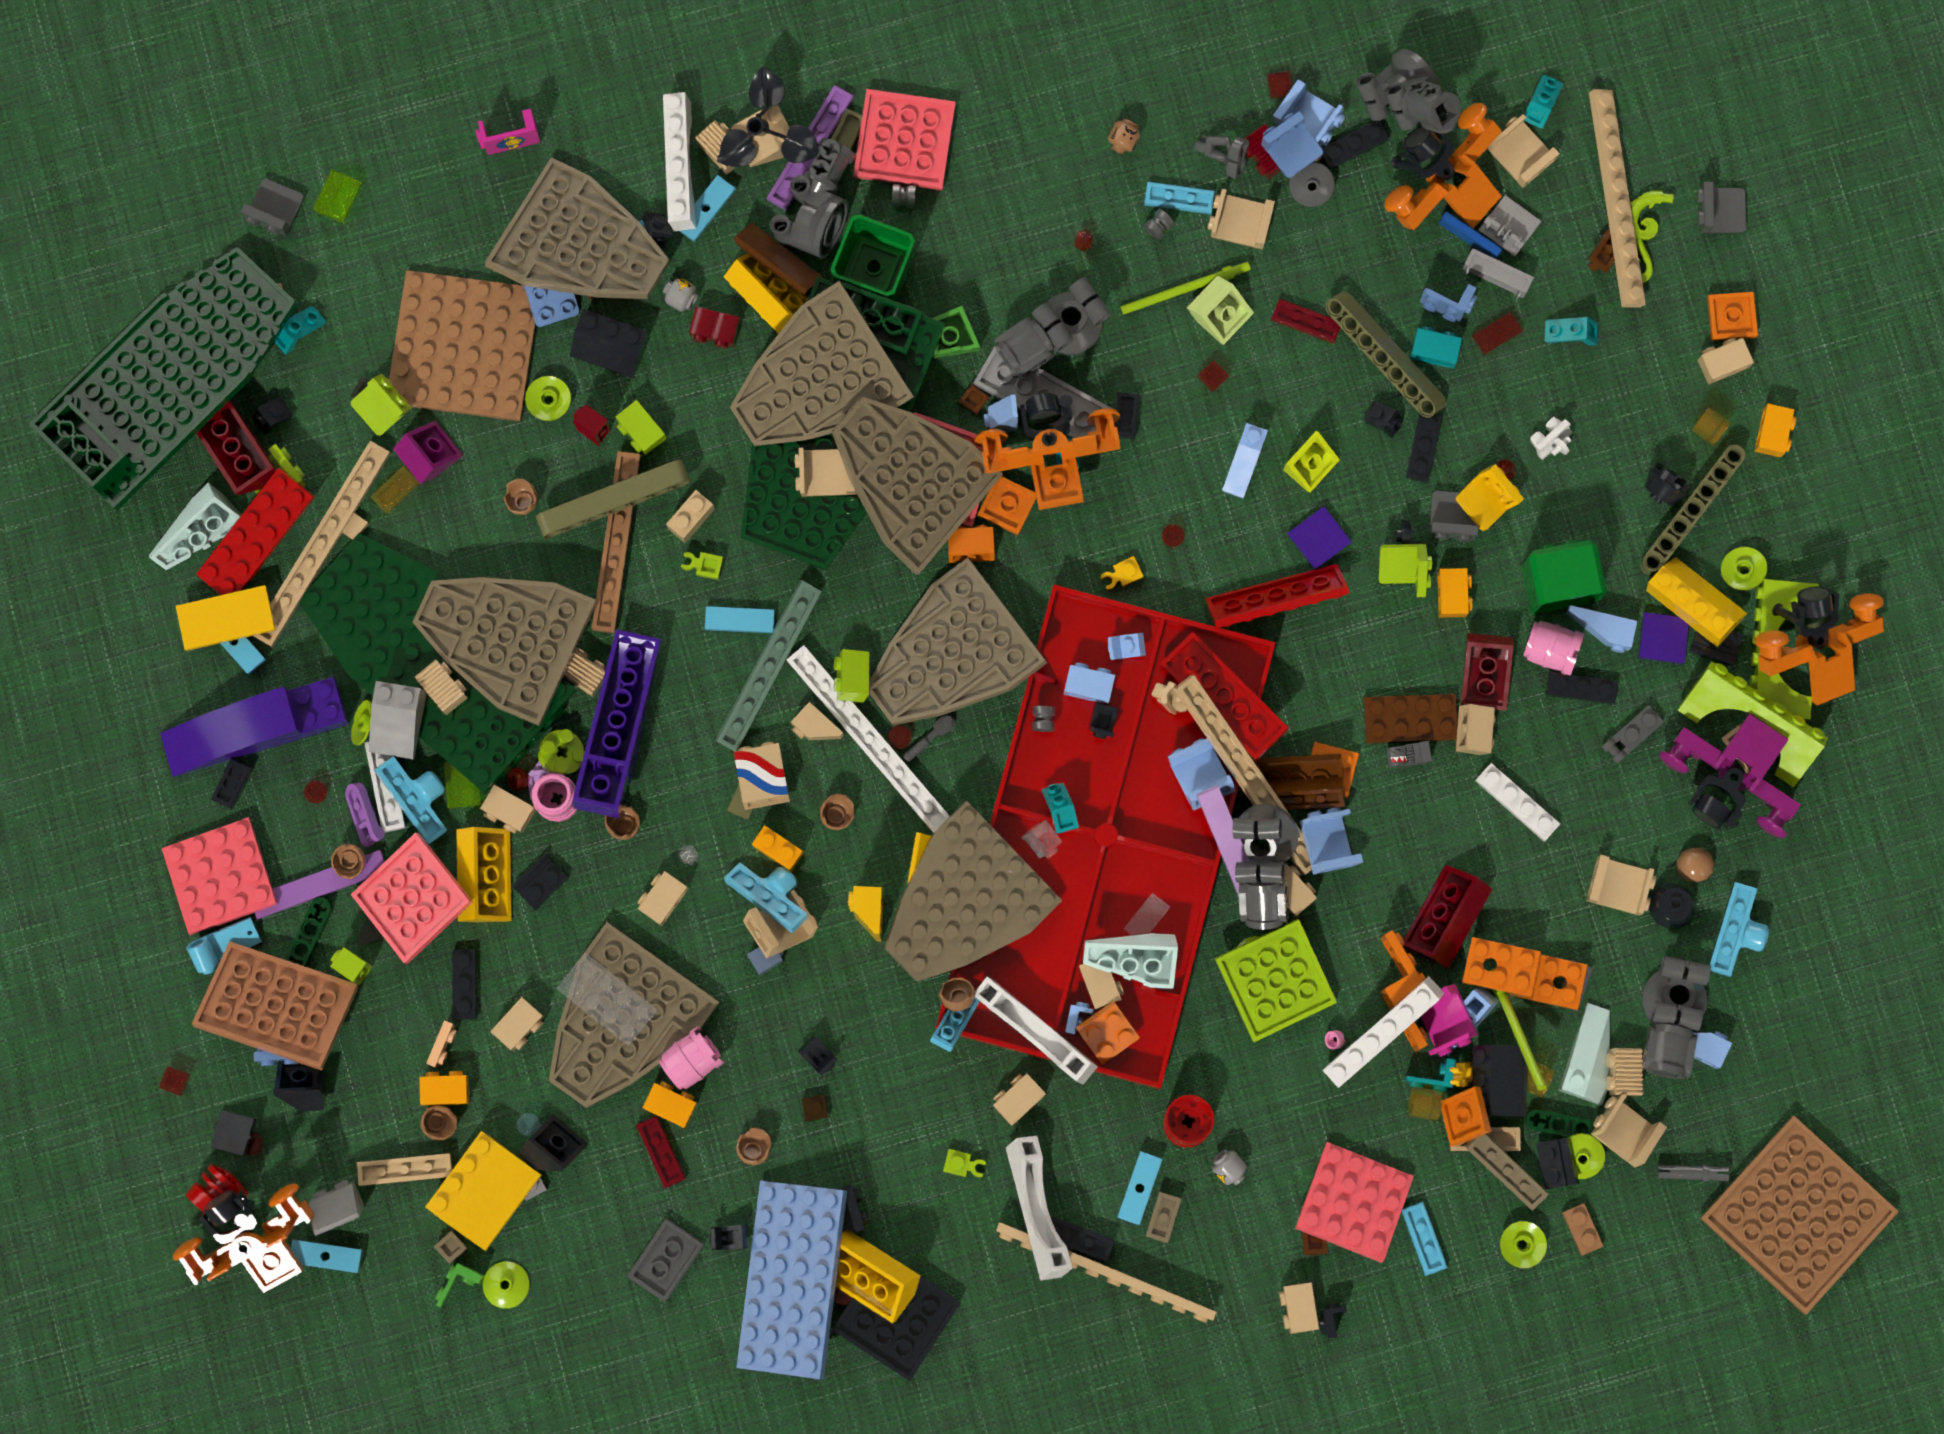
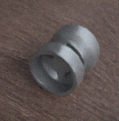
(903, 196)
(1159, 224)
(1043, 719)

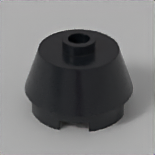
(1665, 485)
(1672, 906)

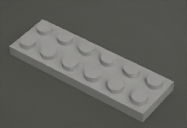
(1000, 382)

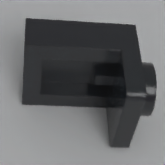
(657, 228)
(271, 415)
(1383, 418)
(1404, 533)
(1102, 720)
(817, 1055)
(728, 1237)
(1327, 1325)

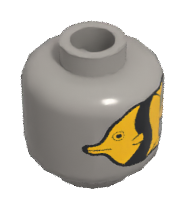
(680, 294)
(1229, 1167)

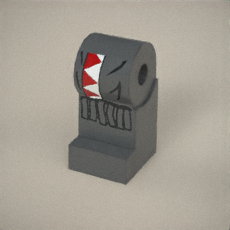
(1409, 755)

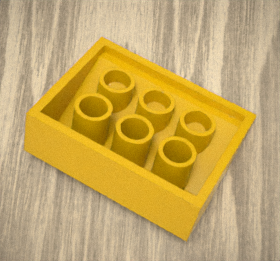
(483, 1190)

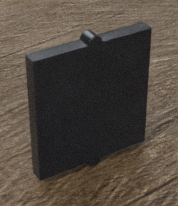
(233, 1133)

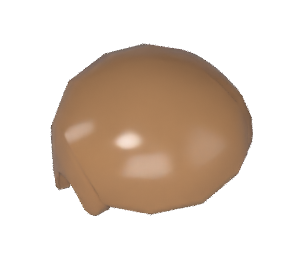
(521, 497)
(837, 812)
(625, 826)
(348, 861)
(1695, 864)
(957, 994)
(438, 1122)
(754, 1146)

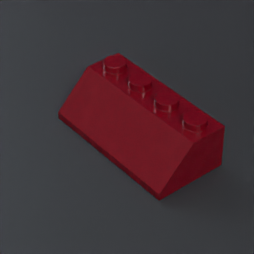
(236, 450)
(1447, 916)

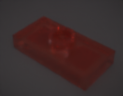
(1497, 333)

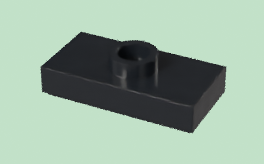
(1127, 407)
(231, 783)

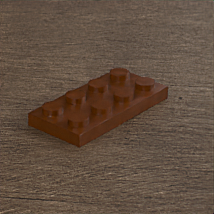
(1410, 718)

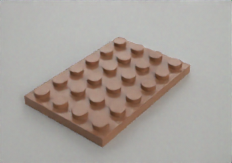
(275, 1005)

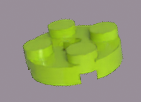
(565, 740)

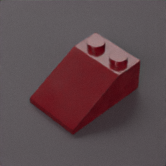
(1487, 670)

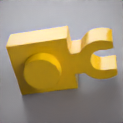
(1125, 573)
(1462, 1074)

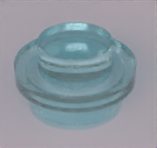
(528, 1124)

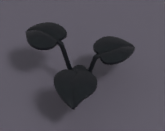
(738, 148)

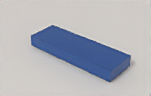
(1470, 235)

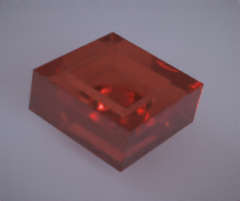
(1279, 84)
(1213, 376)
(174, 1081)

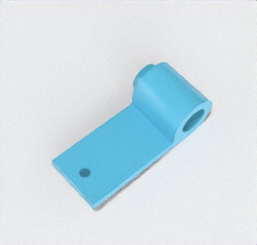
(209, 949)

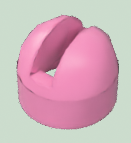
(1330, 1041)

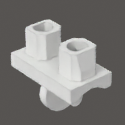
(1555, 441)

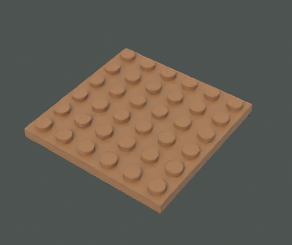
(463, 345)
(1799, 1215)

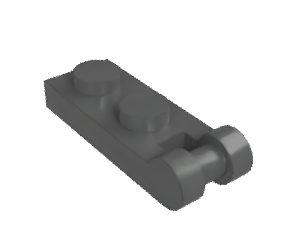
(1633, 733)

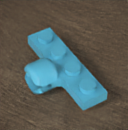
(414, 797)
(769, 894)
(1738, 931)

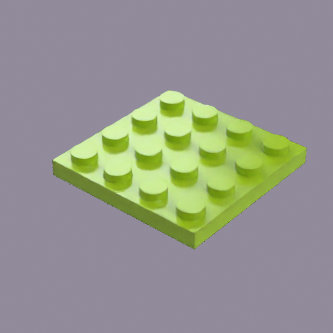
(1275, 980)

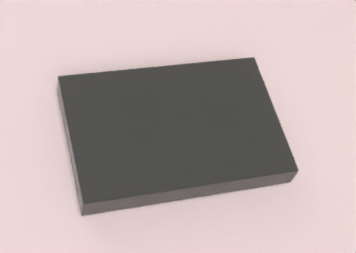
(665, 1260)

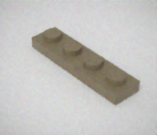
(1507, 1171)

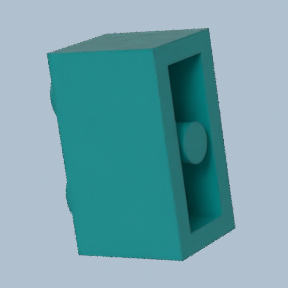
(1435, 347)

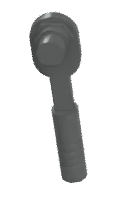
(941, 727)

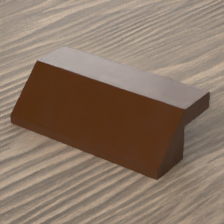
(777, 259)
(1305, 780)

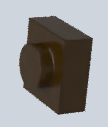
(815, 1108)

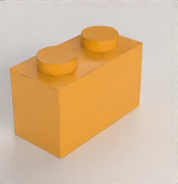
(1774, 430)
(1453, 592)
(777, 848)
(444, 1089)
(670, 1105)

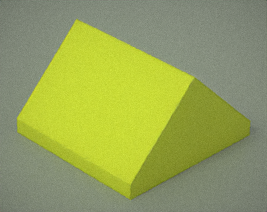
(1311, 462)

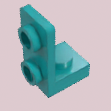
(1543, 101)
(298, 327)
(1572, 329)
(1061, 807)
(1444, 1072)

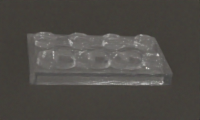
(607, 999)

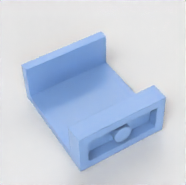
(1319, 116)
(1198, 770)
(1328, 841)

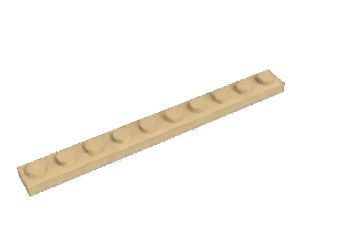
(1617, 198)
(325, 538)
(1235, 756)
(1116, 1277)

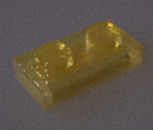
(395, 490)

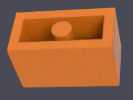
(972, 543)

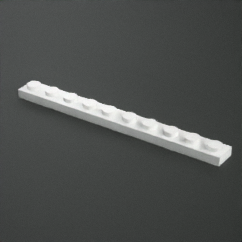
(869, 740)

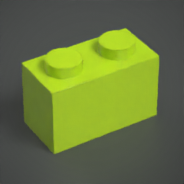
(640, 427)
(852, 675)
(350, 965)

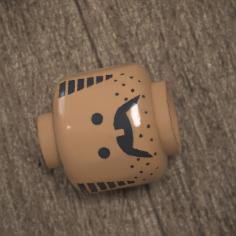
(1124, 136)

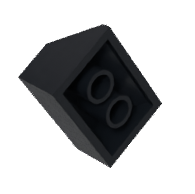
(608, 343)
(1502, 1079)

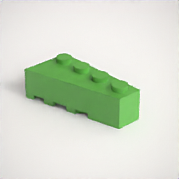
(957, 334)

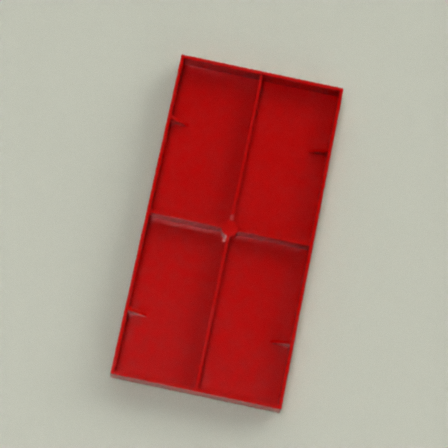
(1131, 819)

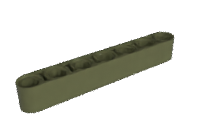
(1395, 359)
(612, 499)
(1700, 502)

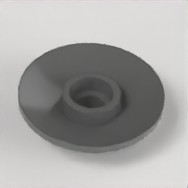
(1320, 176)

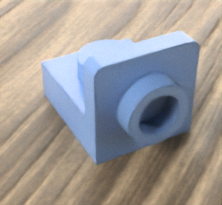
(1126, 646)
(1074, 1019)

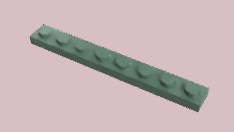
(768, 666)

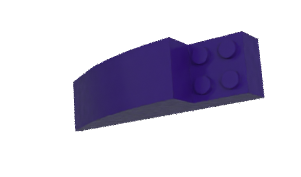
(617, 724)
(254, 725)

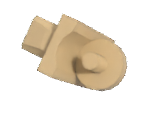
(1168, 697)

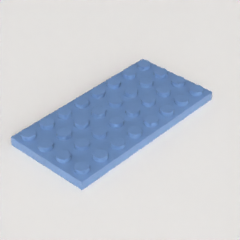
(791, 1279)

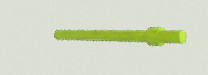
(1226, 273)
(1521, 1039)

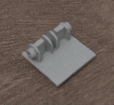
(1509, 225)

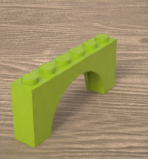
(1769, 594)
(1722, 690)

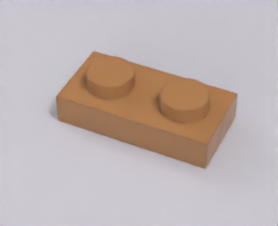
(1582, 1229)

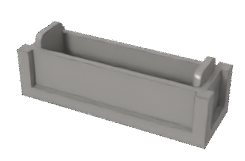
(1498, 273)

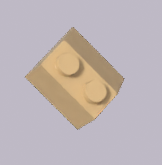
(769, 145)

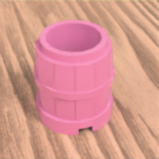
(1553, 646)
(542, 797)
(690, 1059)

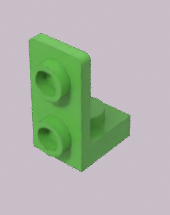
(468, 1276)

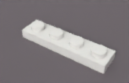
(1517, 802)
(389, 811)

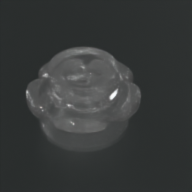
(688, 854)

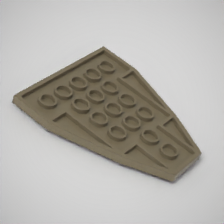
(577, 240)
(816, 373)
(910, 477)
(506, 637)
(952, 651)
(965, 899)
(591, 1060)

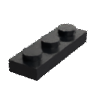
(1354, 145)
(1423, 448)
(1581, 688)
(464, 985)
(1083, 1239)

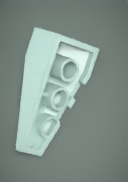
(201, 522)
(1136, 957)
(1586, 1065)

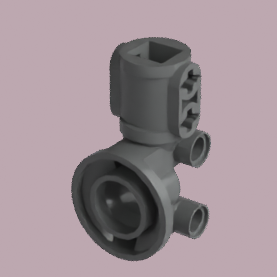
(1412, 94)
(821, 211)
(1033, 341)
(1261, 879)
(1670, 1041)

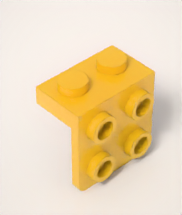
(1488, 497)

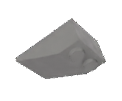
(396, 719)
(335, 1206)

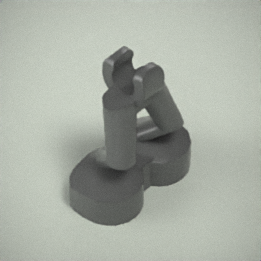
(1235, 161)

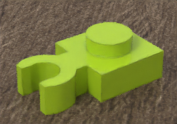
(706, 565)
(959, 1163)

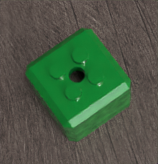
(871, 242)
(1563, 576)

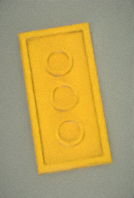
(225, 618)

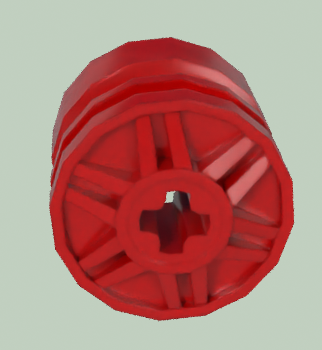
(1194, 1109)
(216, 1185)

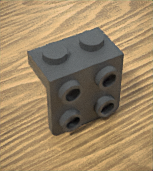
(273, 207)
(1721, 209)
(1450, 519)

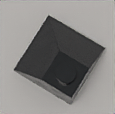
(301, 1086)
(552, 1146)

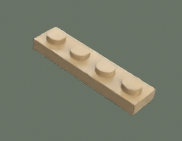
(404, 1169)

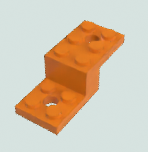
(1525, 973)
(1399, 990)

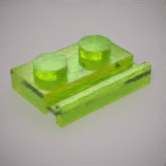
(337, 196)
(460, 790)

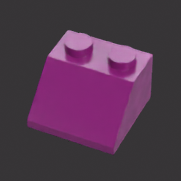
(427, 451)

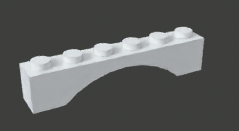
(678, 176)
(1035, 1030)
(1383, 1032)
(1048, 1248)

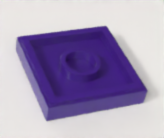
(1319, 538)
(1663, 638)

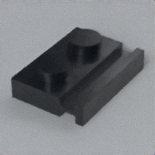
(1725, 653)
(540, 882)
(1557, 1163)

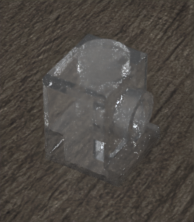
(1047, 835)

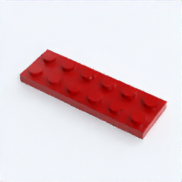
(256, 534)
(1277, 596)
(1241, 708)

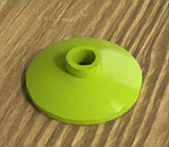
(548, 387)
(1741, 559)
(361, 724)
(1590, 1147)
(1535, 1244)
(518, 1284)

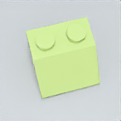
(1220, 309)

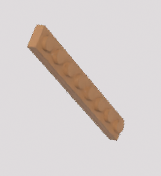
(614, 552)

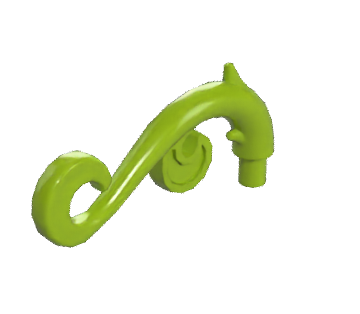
(1649, 198)

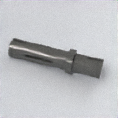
(1693, 1172)

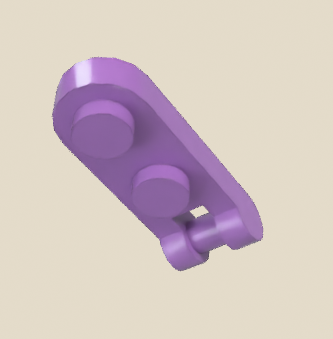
(363, 814)

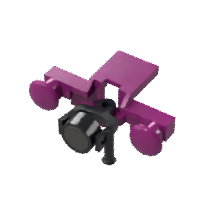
(1755, 746)

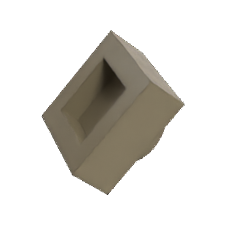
(450, 1247)

